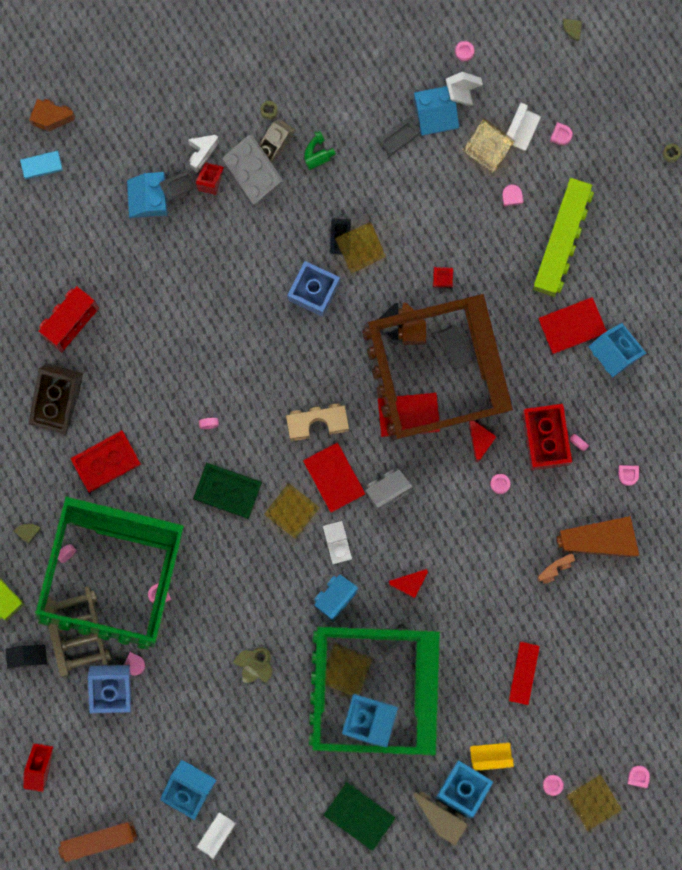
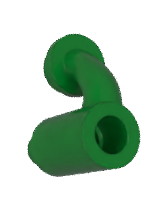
(320, 157)

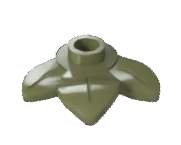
(252, 667)

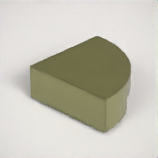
(572, 28)
(27, 531)

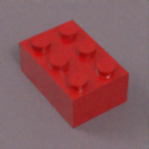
(68, 318)
(547, 437)

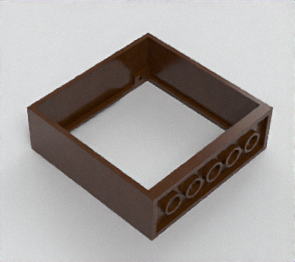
(485, 351)

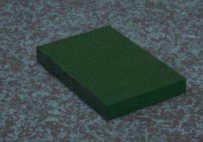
(227, 490)
(359, 816)

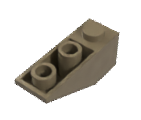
(276, 139)
(445, 824)

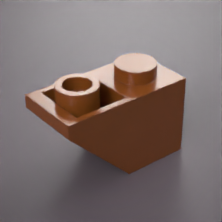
(49, 116)
(413, 332)

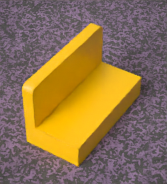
(491, 756)

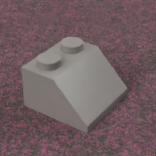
(388, 489)

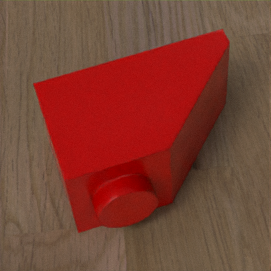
(37, 767)

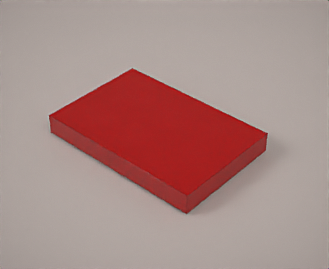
(572, 325)
(413, 412)
(105, 461)
(334, 477)

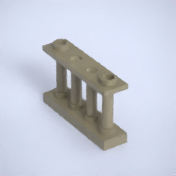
(60, 646)

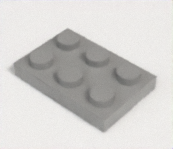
(252, 169)

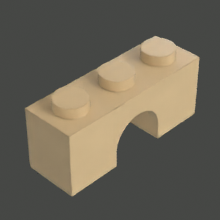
(333, 417)

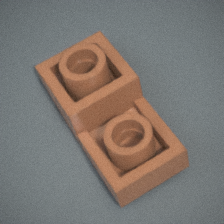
(551, 571)

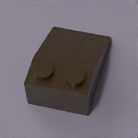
(55, 398)

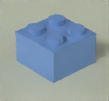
(313, 289)
(109, 689)

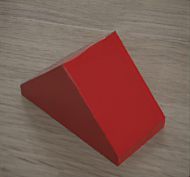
(209, 178)
(481, 440)
(410, 583)

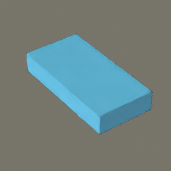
(41, 165)

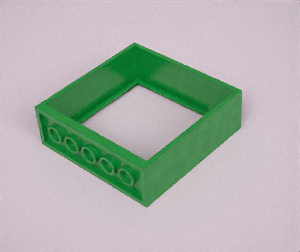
(122, 526)
(425, 687)

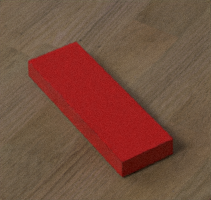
(524, 673)

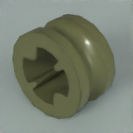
(270, 104)
(668, 148)

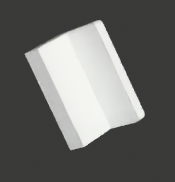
(460, 86)
(523, 127)
(216, 835)

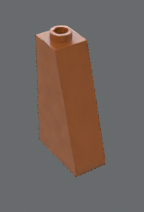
(602, 538)
(98, 841)

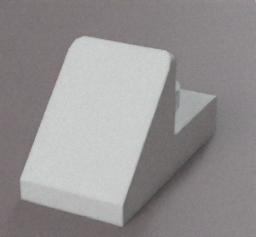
(205, 147)
(337, 542)

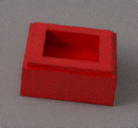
(443, 277)

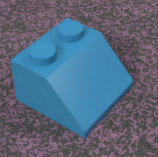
(435, 111)
(146, 195)
(617, 349)
(335, 597)
(370, 720)
(187, 789)
(464, 789)

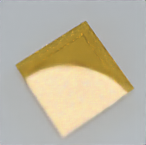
(489, 145)
(360, 247)
(291, 511)
(346, 671)
(593, 802)

